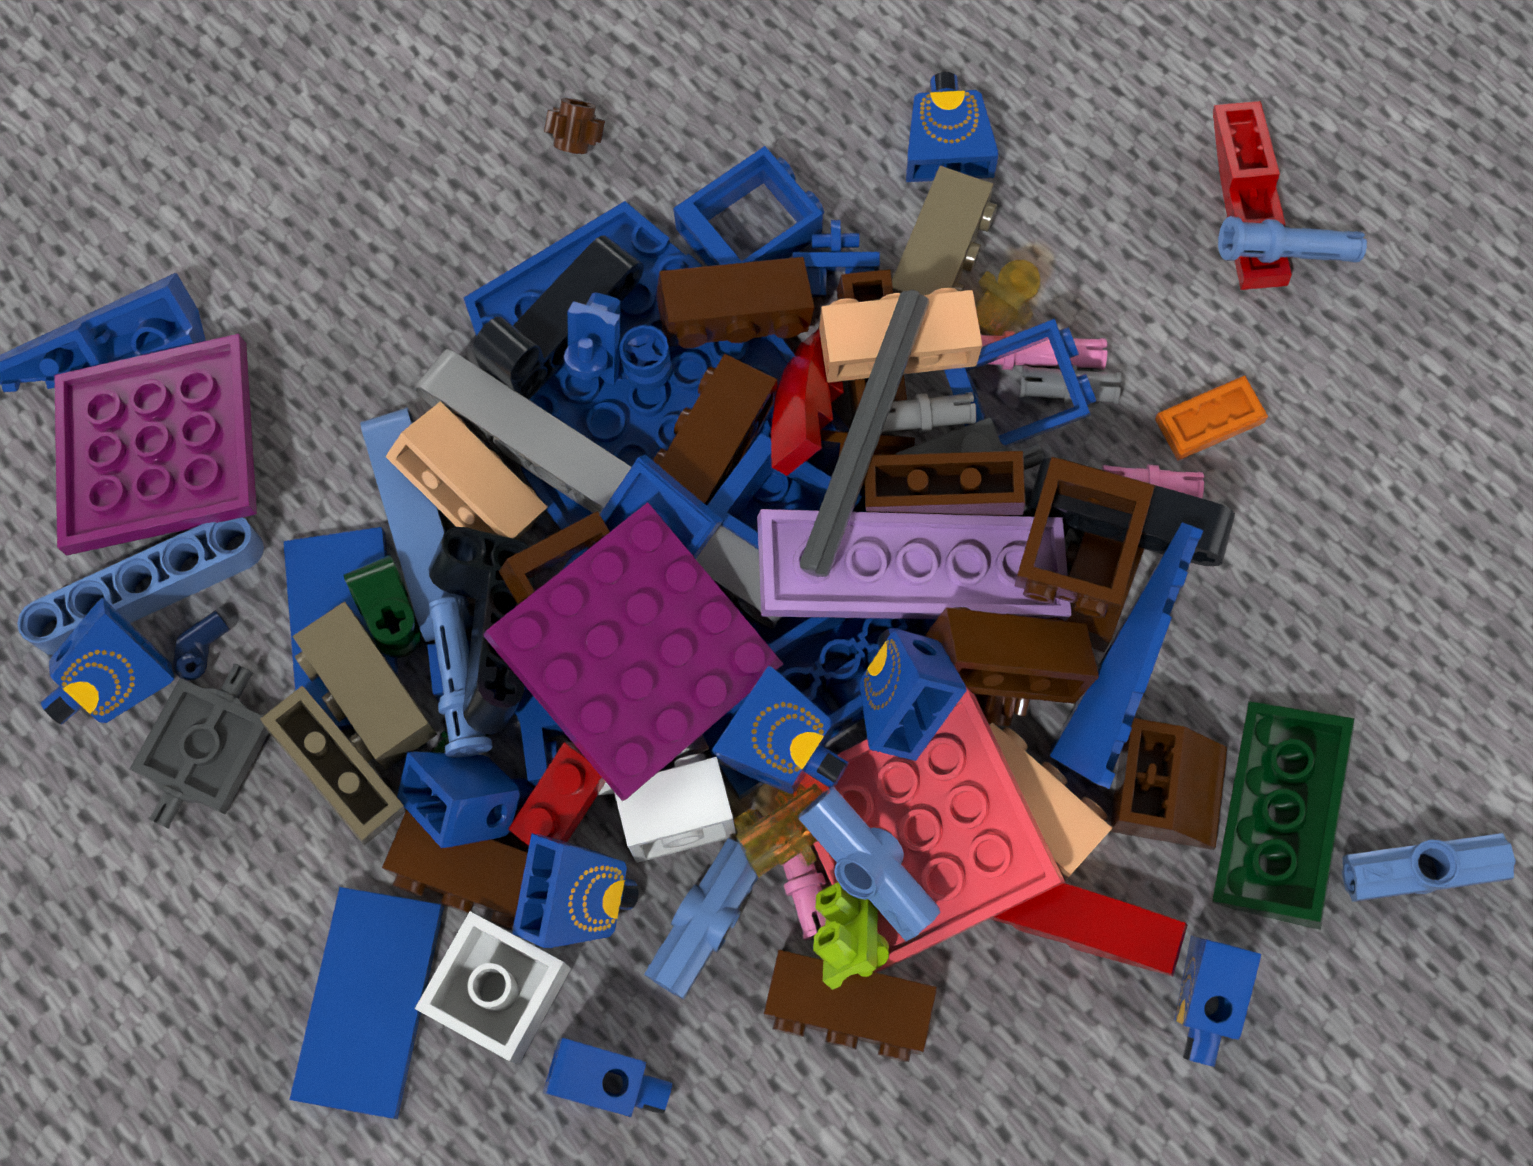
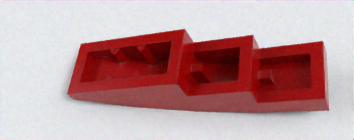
(1249, 183)
(802, 406)
(1101, 927)

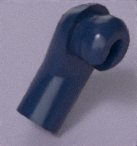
(194, 644)

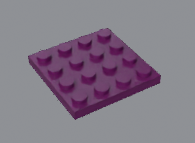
(153, 445)
(633, 650)

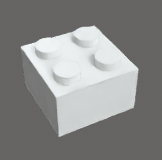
(677, 810)
(493, 988)

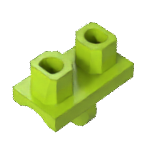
(849, 937)

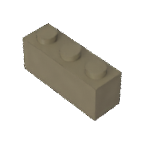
(946, 233)
(362, 687)
(333, 765)

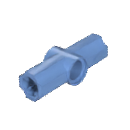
(869, 863)
(1457, 864)
(703, 921)

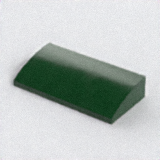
(1284, 814)

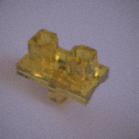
(1008, 298)
(779, 834)

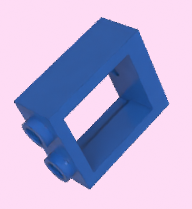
(762, 167)
(1063, 348)
(747, 480)

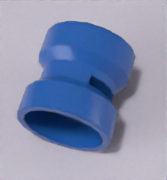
(641, 347)

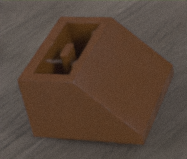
(1169, 785)

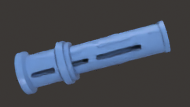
(1272, 240)
(453, 665)

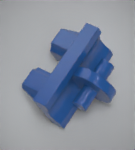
(835, 261)
(594, 339)

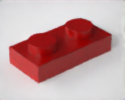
(559, 797)

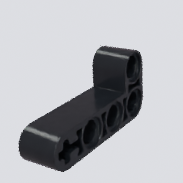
(535, 346)
(1163, 519)
(469, 566)

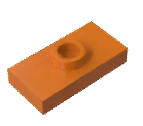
(1211, 418)

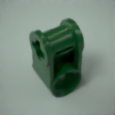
(383, 602)

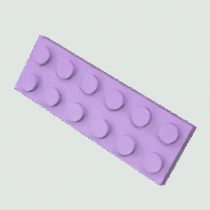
(906, 566)

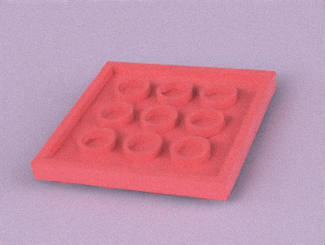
(958, 824)

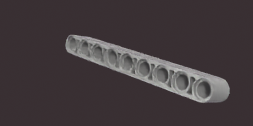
(572, 463)

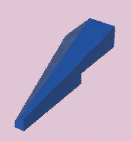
(132, 326)
(1104, 713)

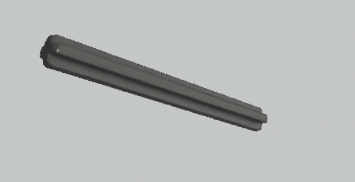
(864, 434)

